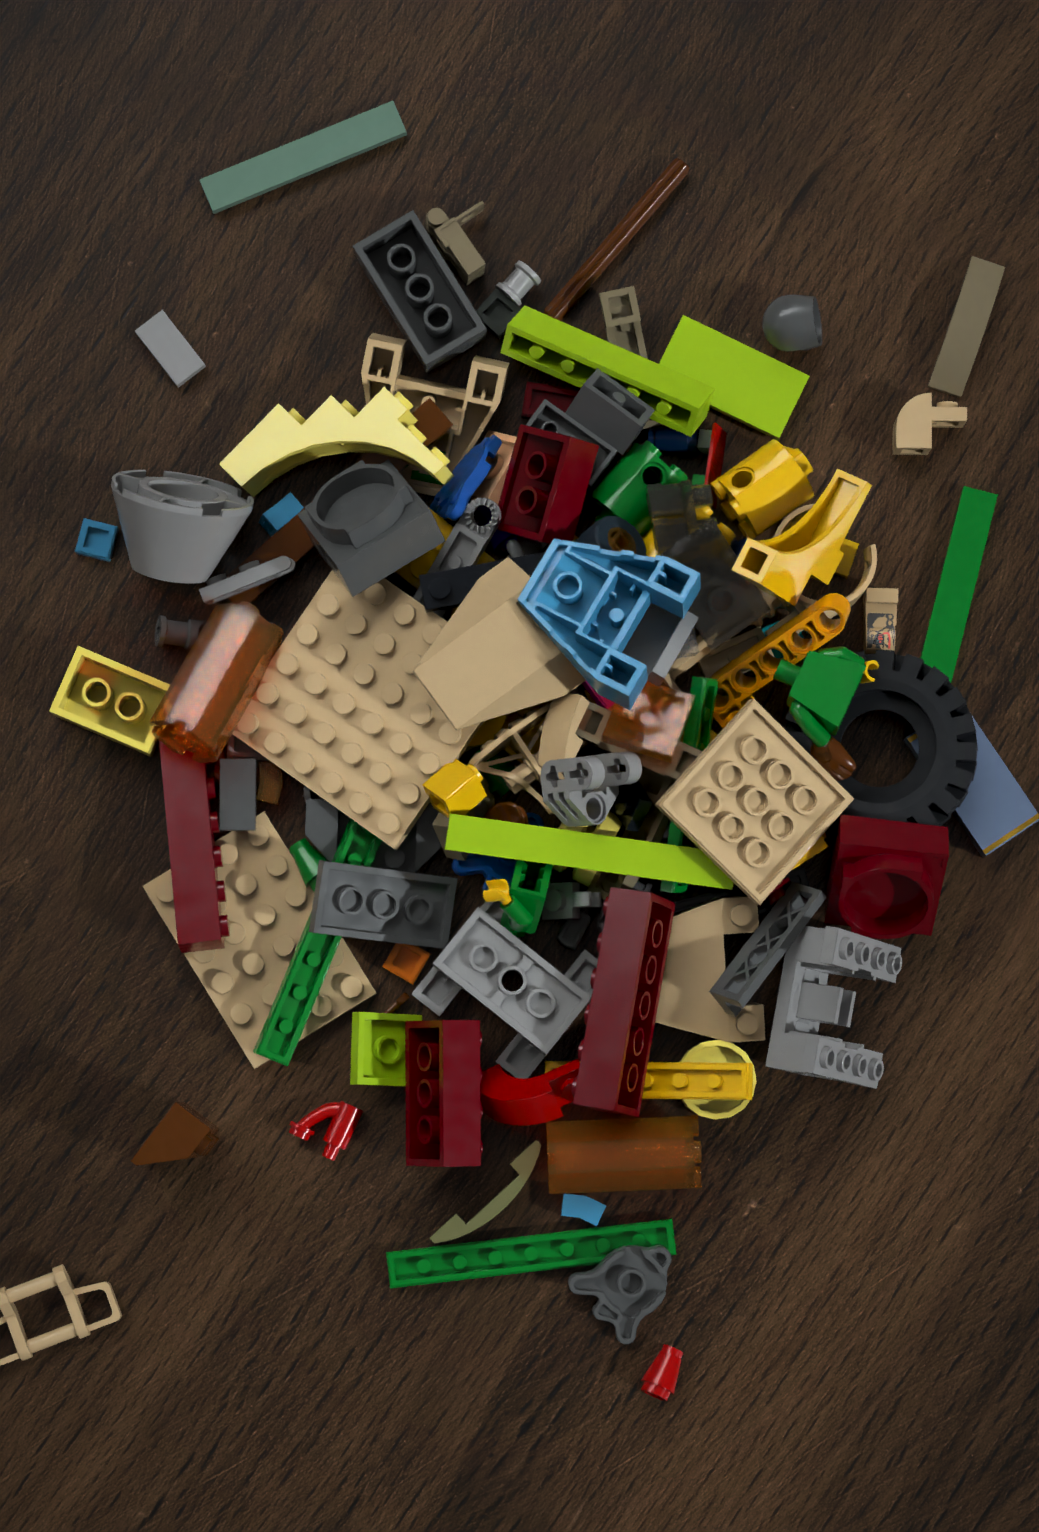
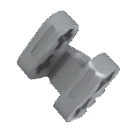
(588, 785)

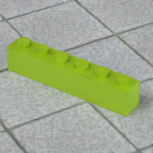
(575, 356)

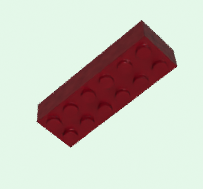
(623, 1002)

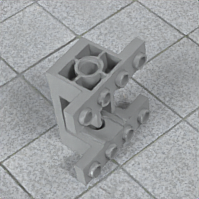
(807, 1001)
(537, 1011)

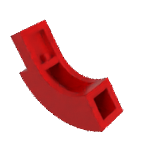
(527, 1099)

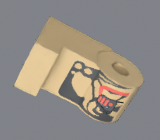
(879, 619)

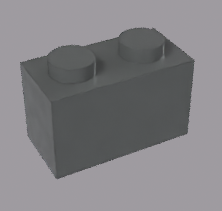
(610, 411)

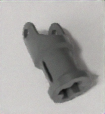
(177, 632)

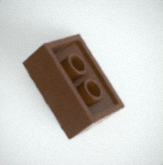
(178, 1136)

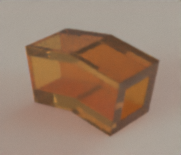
(270, 784)

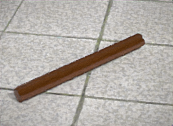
(617, 239)

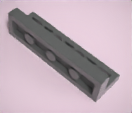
(766, 947)

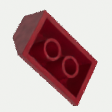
(546, 485)

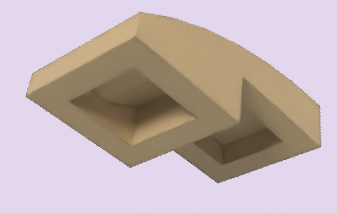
(560, 726)

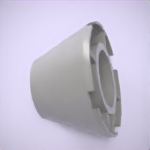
(177, 523)

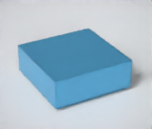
(96, 540)

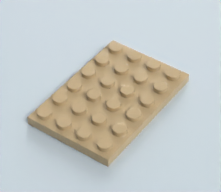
(266, 919)

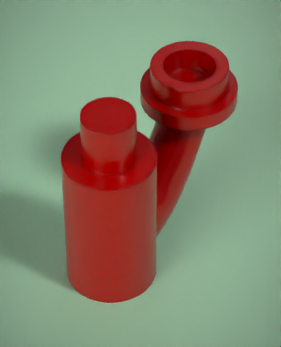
(341, 1128)

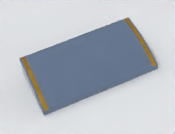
(995, 802)

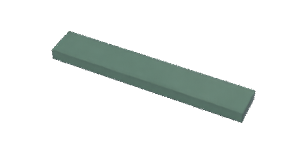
(303, 157)

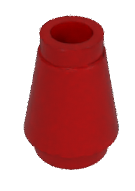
(662, 1374)

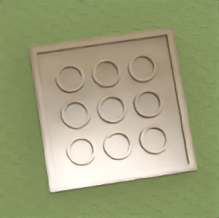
(754, 801)

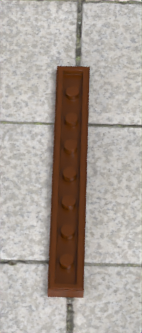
(292, 537)

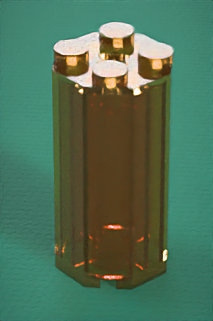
(216, 681)
(623, 1154)

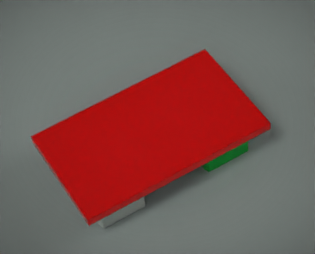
(712, 444)

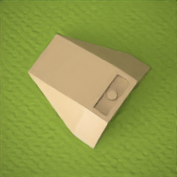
(494, 655)

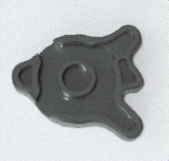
(627, 1285)

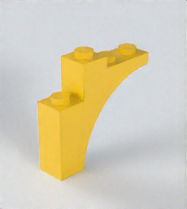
(809, 547)

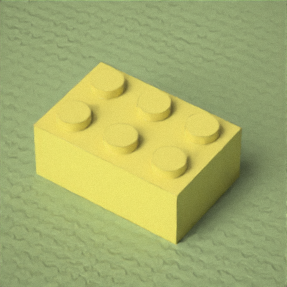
(110, 700)

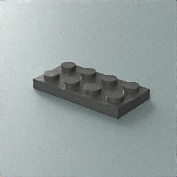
(382, 904)

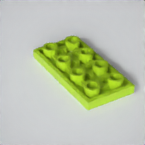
(745, 381)

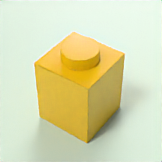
(455, 788)

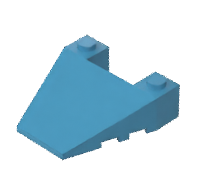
(594, 602)

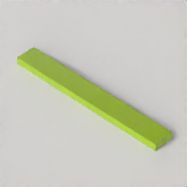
(583, 851)

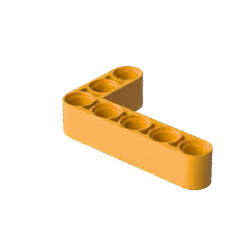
(788, 643)

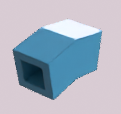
(280, 514)
(582, 1207)

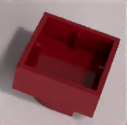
(886, 876)

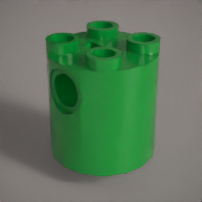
(622, 487)

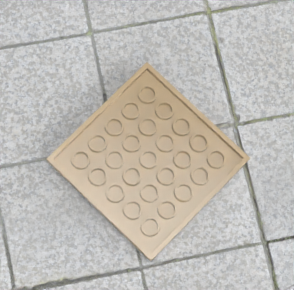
(351, 712)

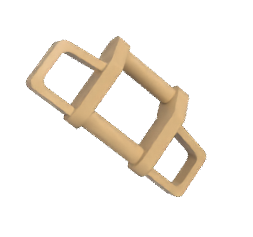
(79, 1325)

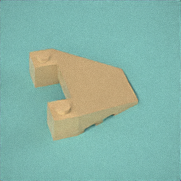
(465, 408)
(697, 962)

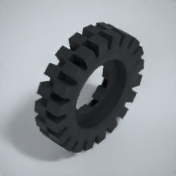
(944, 736)

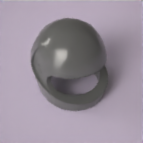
(793, 323)

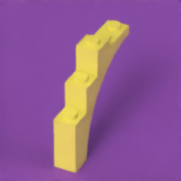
(334, 428)

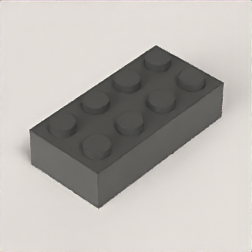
(555, 420)

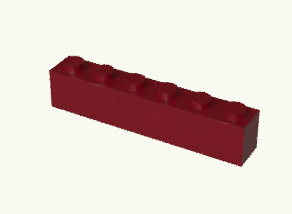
(193, 852)

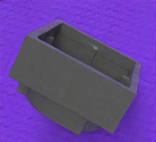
(369, 524)

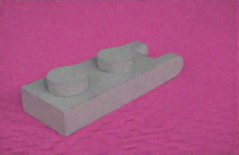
(250, 576)

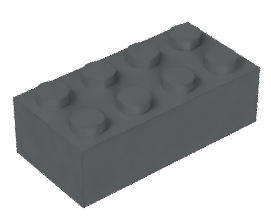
(420, 291)

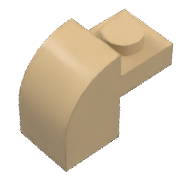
(915, 421)

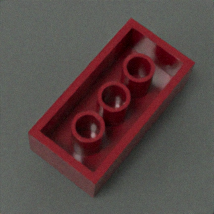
(443, 1093)

